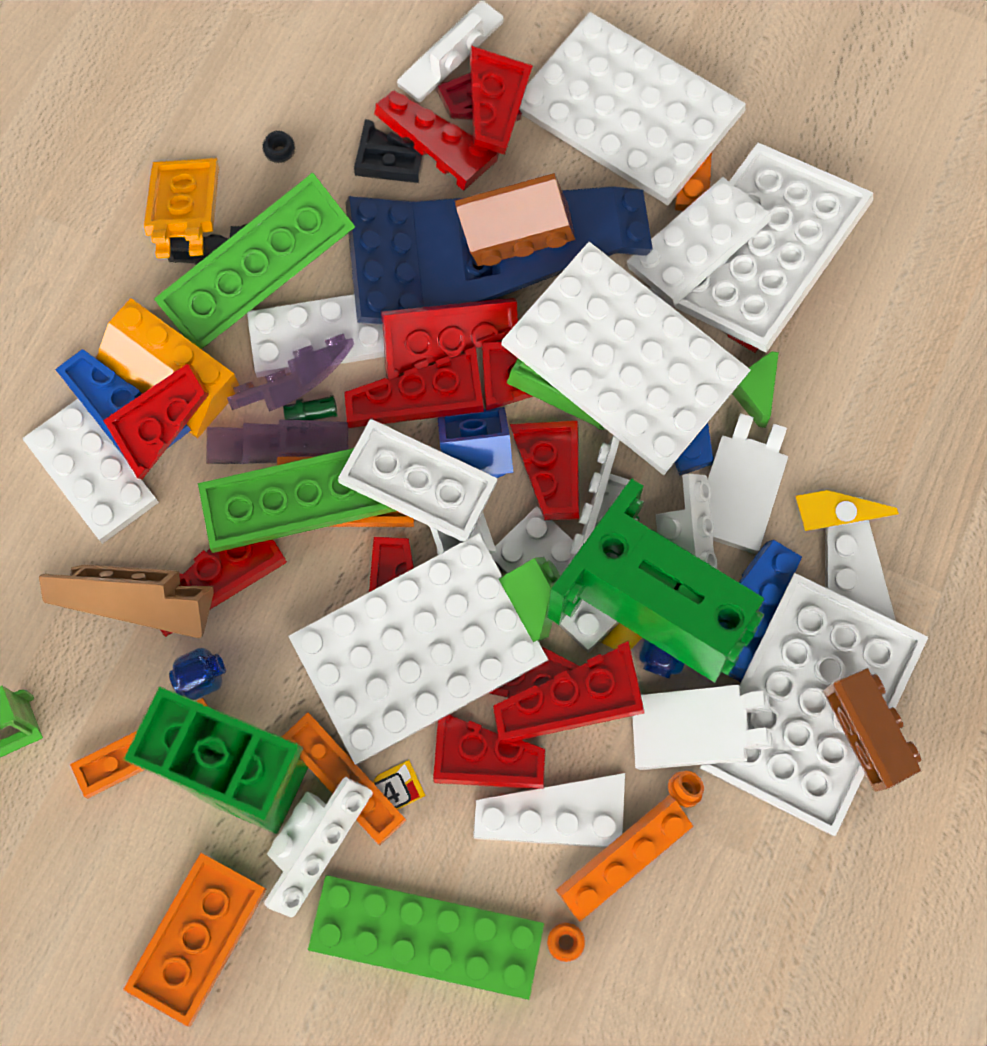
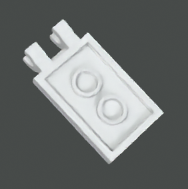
(745, 485)
(698, 727)

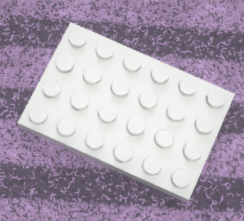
(629, 107)
(776, 268)
(625, 357)
(806, 648)
(416, 649)

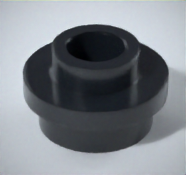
(277, 139)

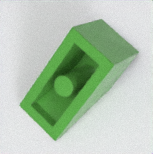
(530, 594)

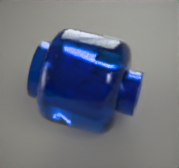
(659, 661)
(197, 673)

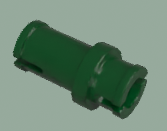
(311, 409)

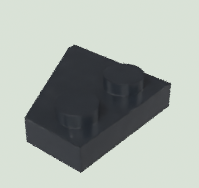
(387, 156)

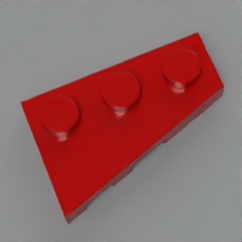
(476, 757)

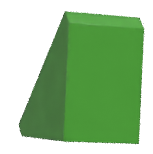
(757, 389)

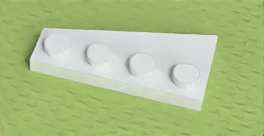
(854, 564)
(562, 814)

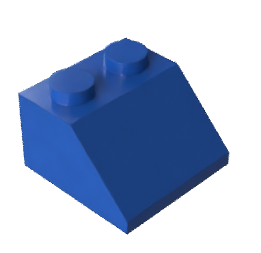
(478, 440)

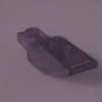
(307, 371)

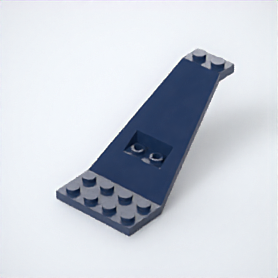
(420, 256)

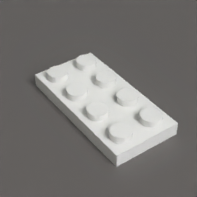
(699, 240)
(288, 328)
(90, 471)
(418, 480)
(543, 538)

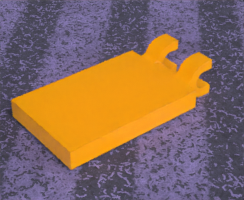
(181, 203)

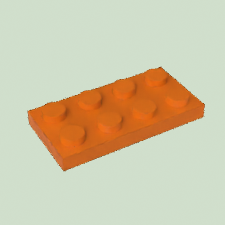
(195, 940)

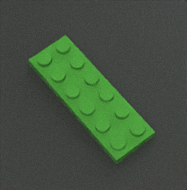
(255, 262)
(282, 502)
(426, 937)

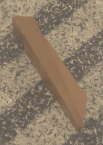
(132, 596)

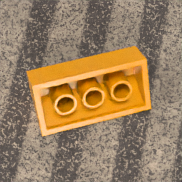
(149, 350)

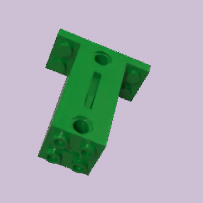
(658, 591)
(219, 759)

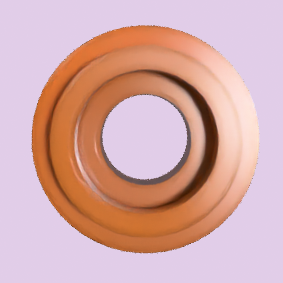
(686, 788)
(578, 942)

